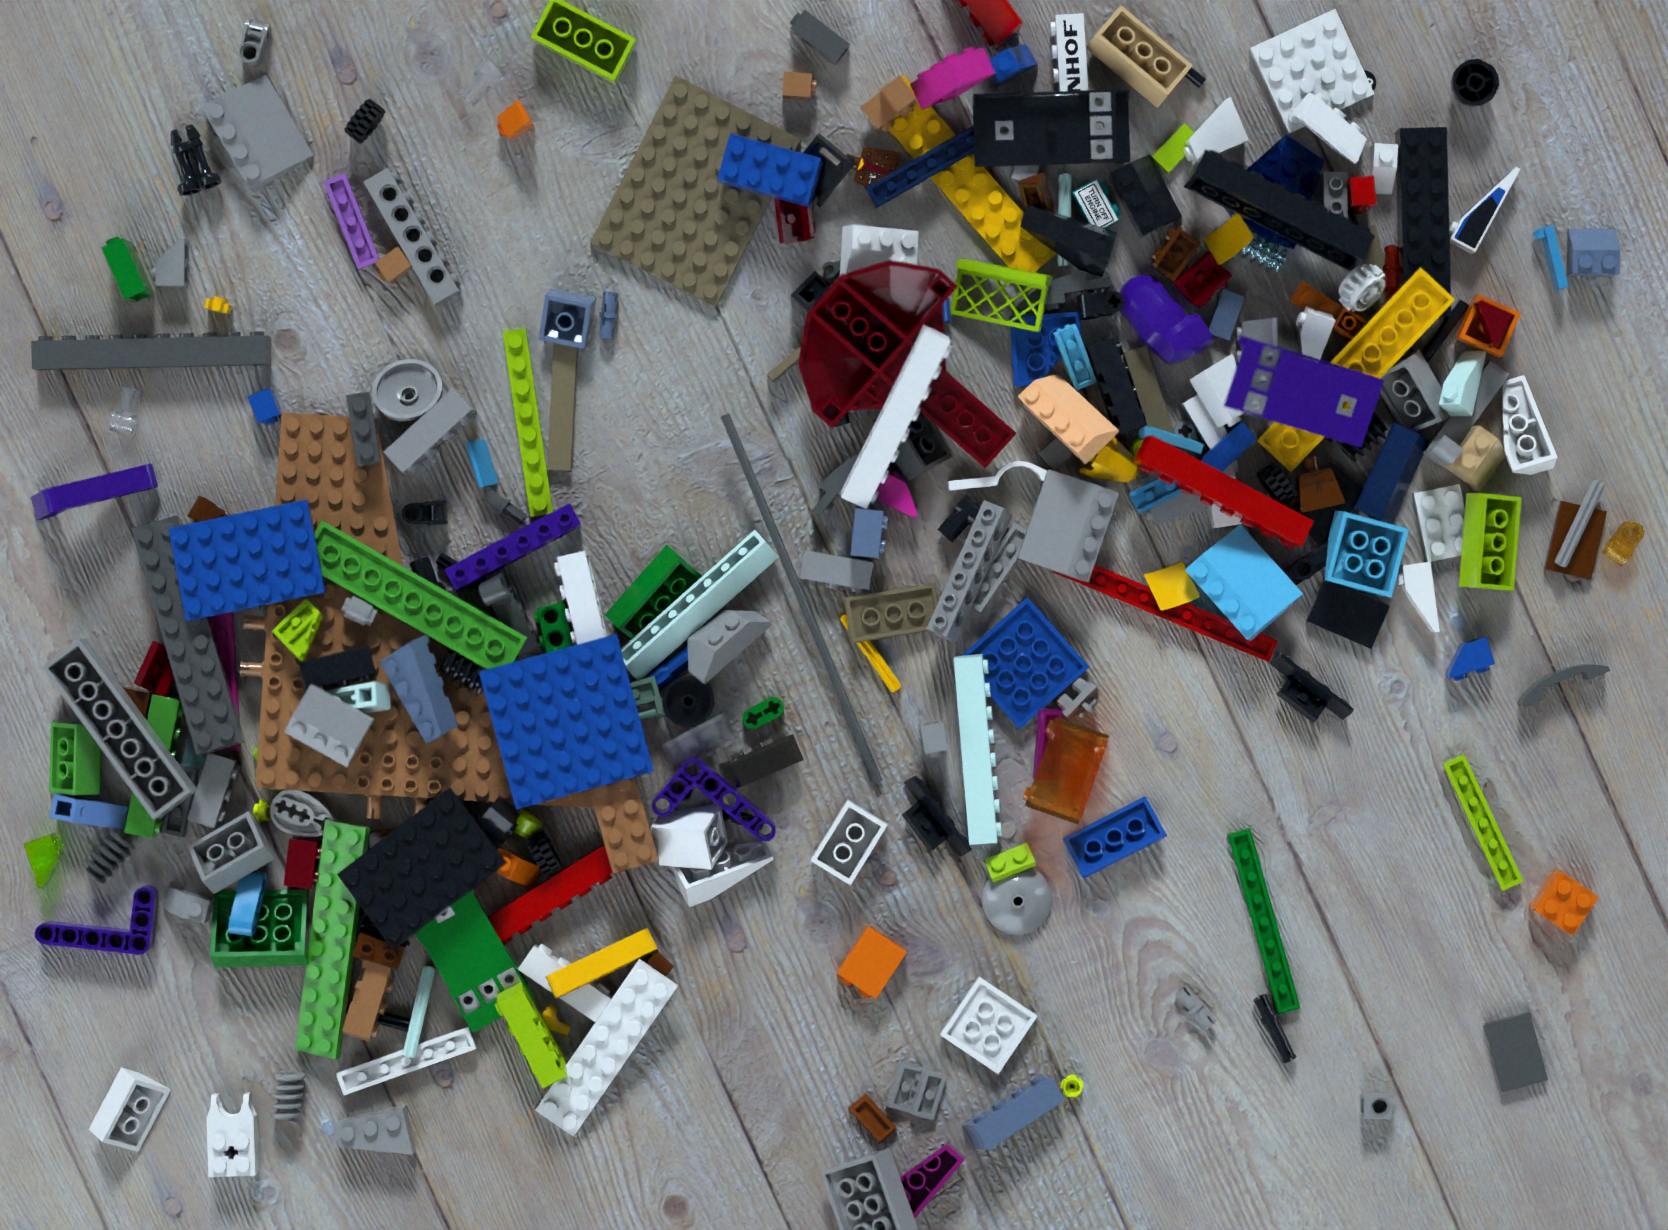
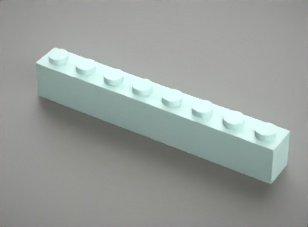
(697, 605)
(976, 749)

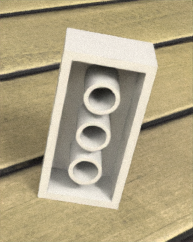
(582, 597)

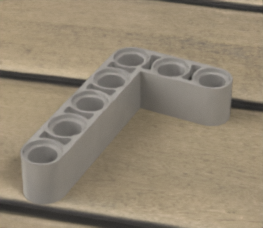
(1445, 443)

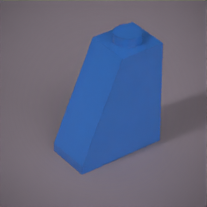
(1011, 64)

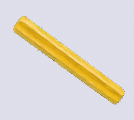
(877, 662)

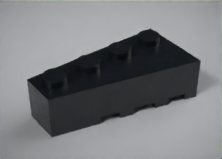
(1115, 387)

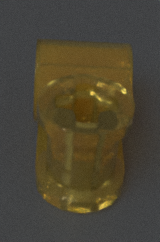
(1622, 545)

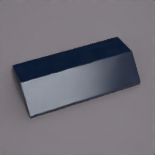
(1391, 474)

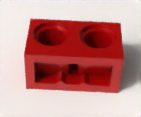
(1361, 194)

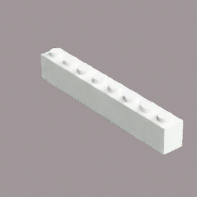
(896, 416)

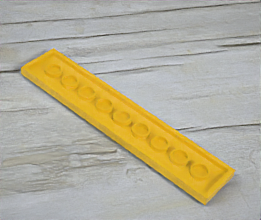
(973, 192)
(1370, 352)

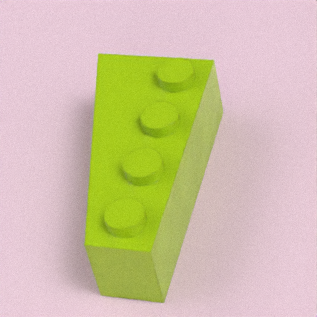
(532, 1035)

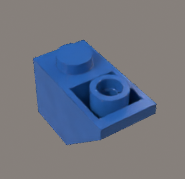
(1469, 657)

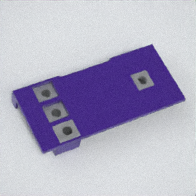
(1303, 392)

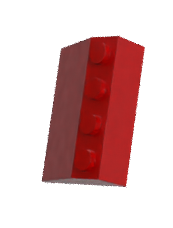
(994, 18)

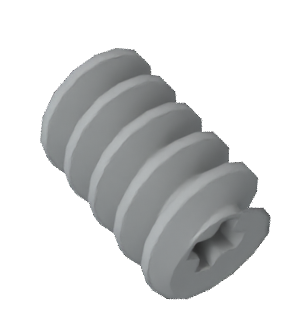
(288, 1095)

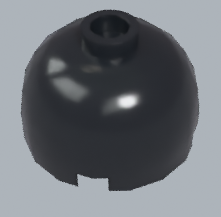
(1474, 82)

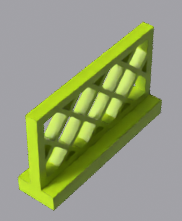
(1005, 274)

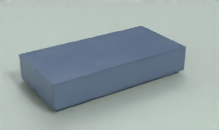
(1226, 314)

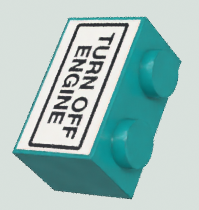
(1095, 206)

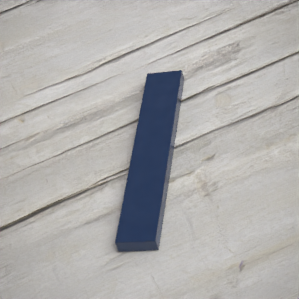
(921, 168)

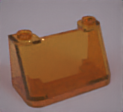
(1067, 770)

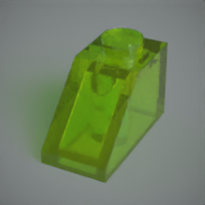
(44, 857)

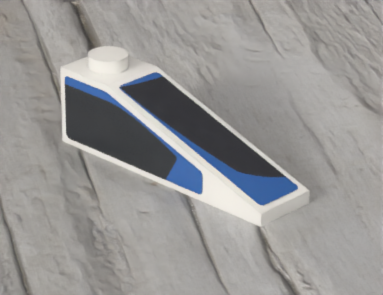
(1473, 225)

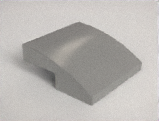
(916, 1090)

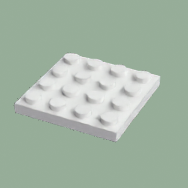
(1312, 60)

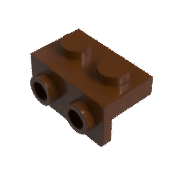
(1175, 254)

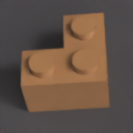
(889, 104)

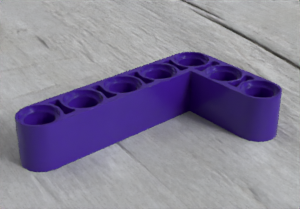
(93, 490)
(716, 795)
(106, 933)

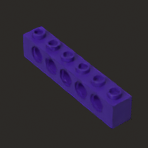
(513, 547)

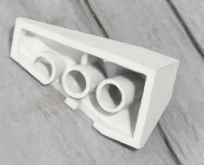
(1524, 433)
(730, 868)

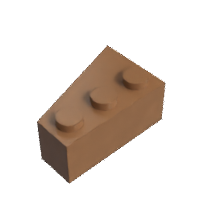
(368, 1001)

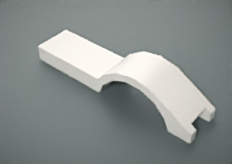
(993, 481)

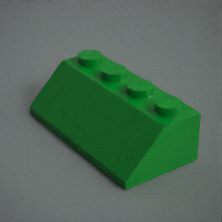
(652, 592)

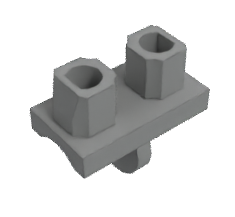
(1086, 693)

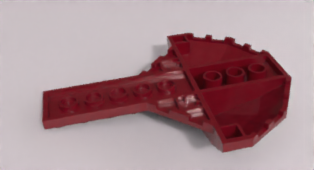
(861, 339)

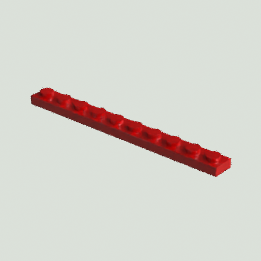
(1183, 615)

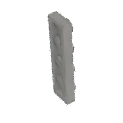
(1001, 567)

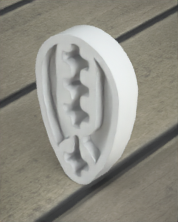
(303, 801)

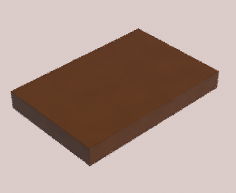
(1585, 554)

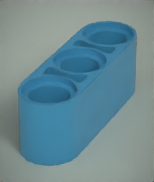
(247, 904)

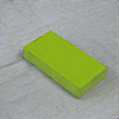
(1173, 149)

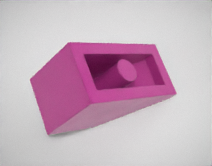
(896, 494)

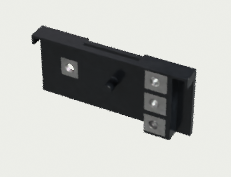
(1051, 128)

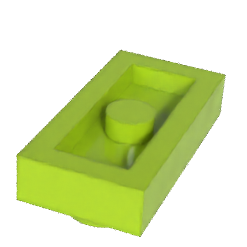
(1010, 862)

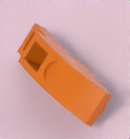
(1346, 322)

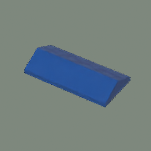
(1114, 837)

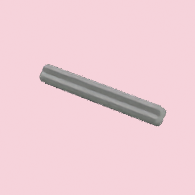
(1579, 523)

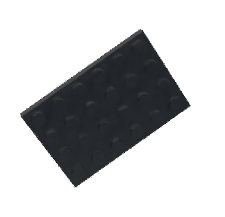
(422, 868)

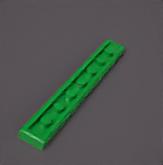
(1263, 920)

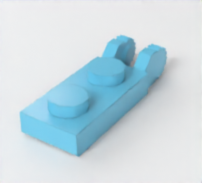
(1189, 446)

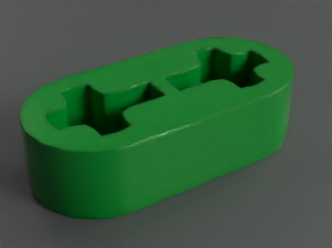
(766, 717)

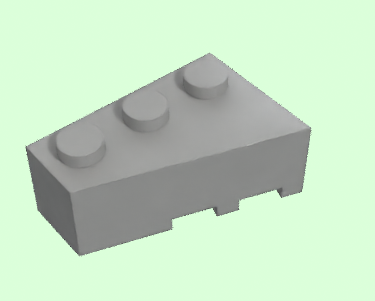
(377, 1131)

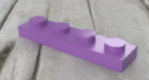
(351, 221)

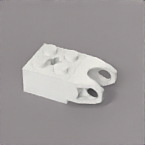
(232, 1130)

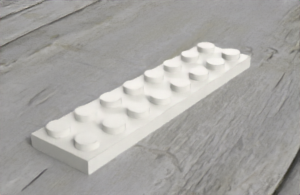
(606, 1047)

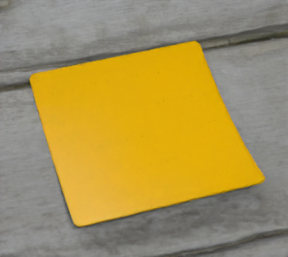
(1228, 239)
(1172, 586)

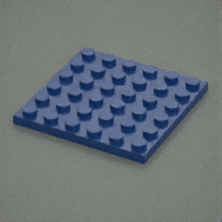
(566, 721)

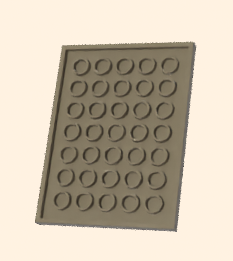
(670, 205)

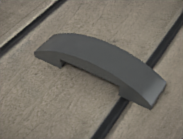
(1535, 693)

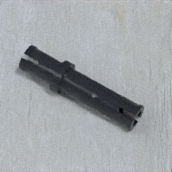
(1274, 1027)

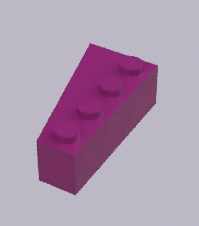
(929, 1176)

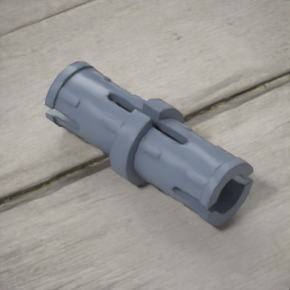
(608, 315)

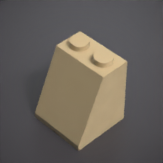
(1478, 459)

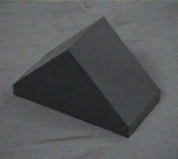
(810, 291)

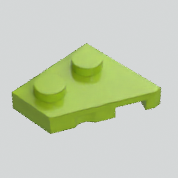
(299, 628)

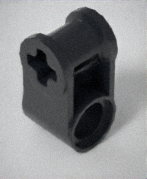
(1096, 304)
(427, 512)

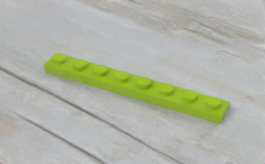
(528, 422)

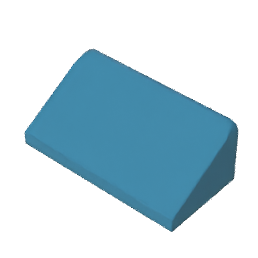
(482, 463)

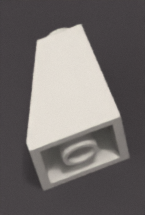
(690, 837)

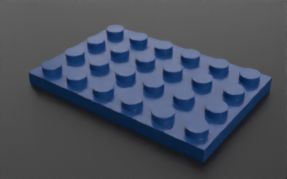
(247, 560)

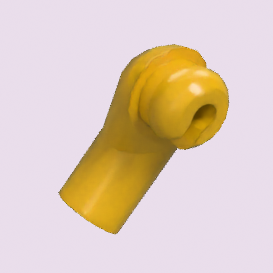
(552, 1022)

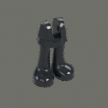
(181, 150)

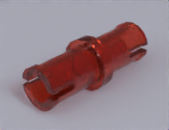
(1391, 269)

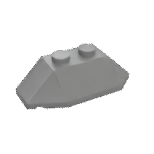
(722, 640)

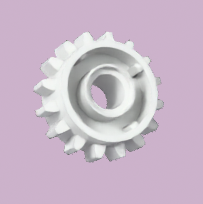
(1362, 287)

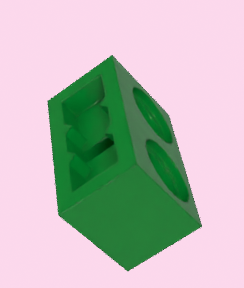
(560, 626)

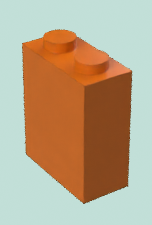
(871, 962)

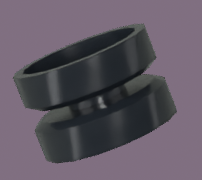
(680, 712)

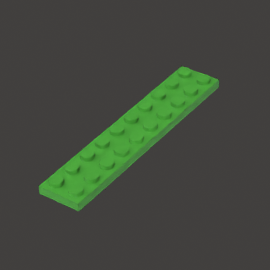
(416, 600)
(331, 943)

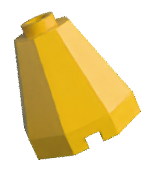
(1112, 463)

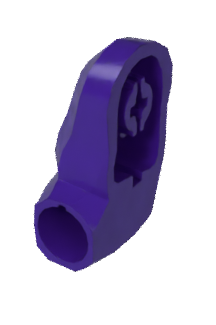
(1162, 321)

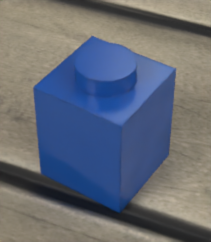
(265, 407)

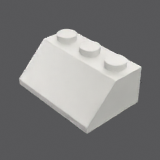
(1330, 126)
(129, 1110)

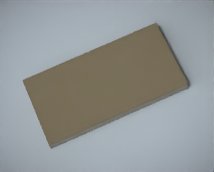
(890, 612)

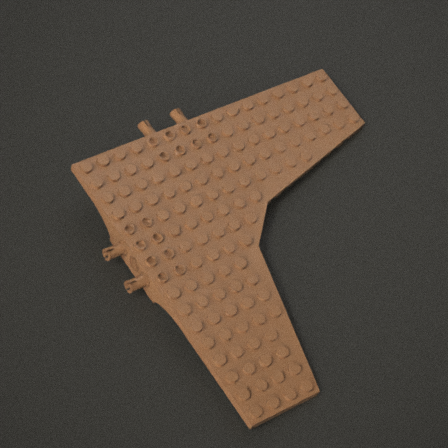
(393, 759)

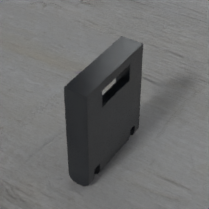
(830, 174)

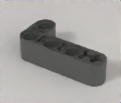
(501, 596)

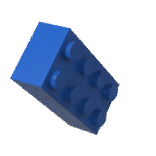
(770, 170)

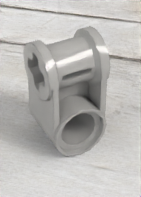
(254, 37)

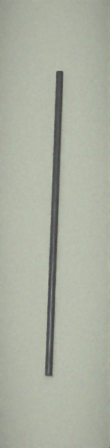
(801, 598)

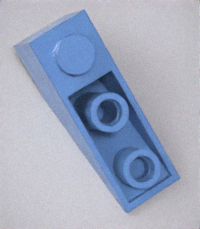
(88, 811)

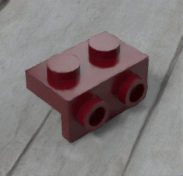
(794, 222)
(1202, 280)
(156, 671)

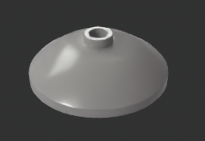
(407, 380)
(1022, 918)

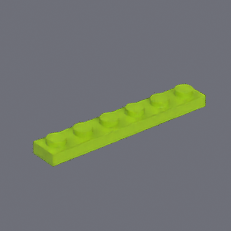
(1482, 822)

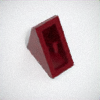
(1493, 321)

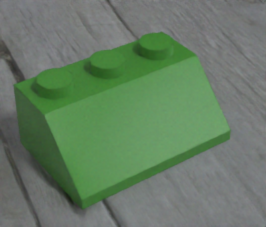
(74, 760)

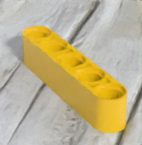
(601, 963)

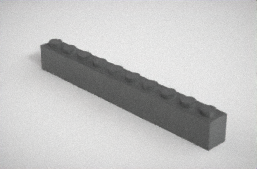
(151, 352)

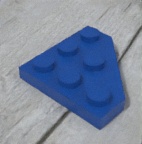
(1037, 352)

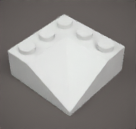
(872, 245)

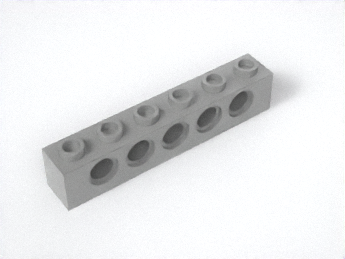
(377, 187)
(969, 571)

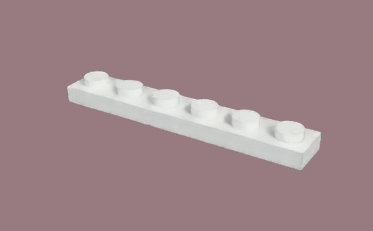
(397, 1064)

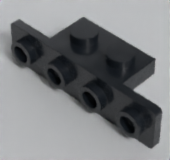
(1307, 693)
(930, 821)

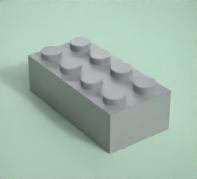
(430, 432)

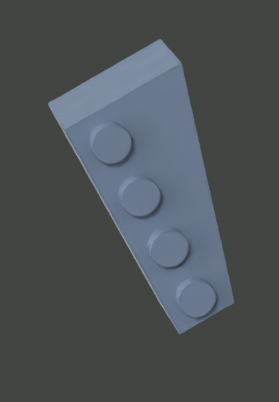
(420, 688)
(1013, 1113)

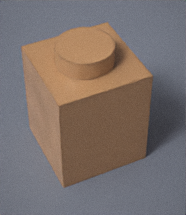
(798, 86)
(393, 265)

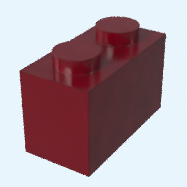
(302, 863)

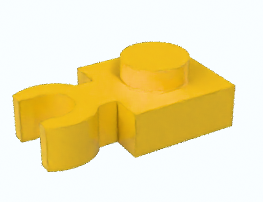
(219, 305)

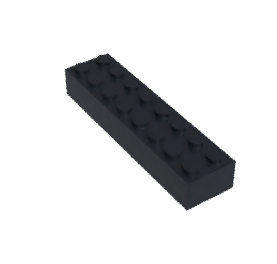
(1423, 205)
(1279, 210)

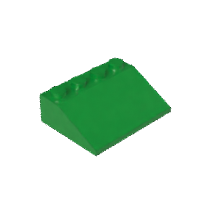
(279, 935)

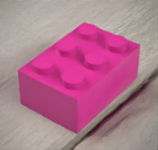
(952, 77)

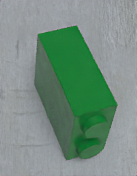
(127, 269)

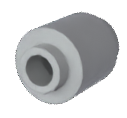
(359, 610)

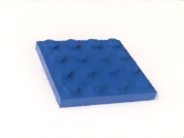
(1026, 662)

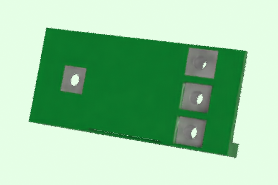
(470, 958)

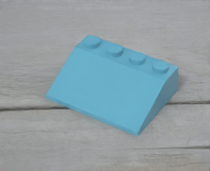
(1244, 582)

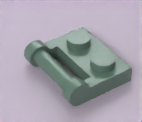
(647, 691)

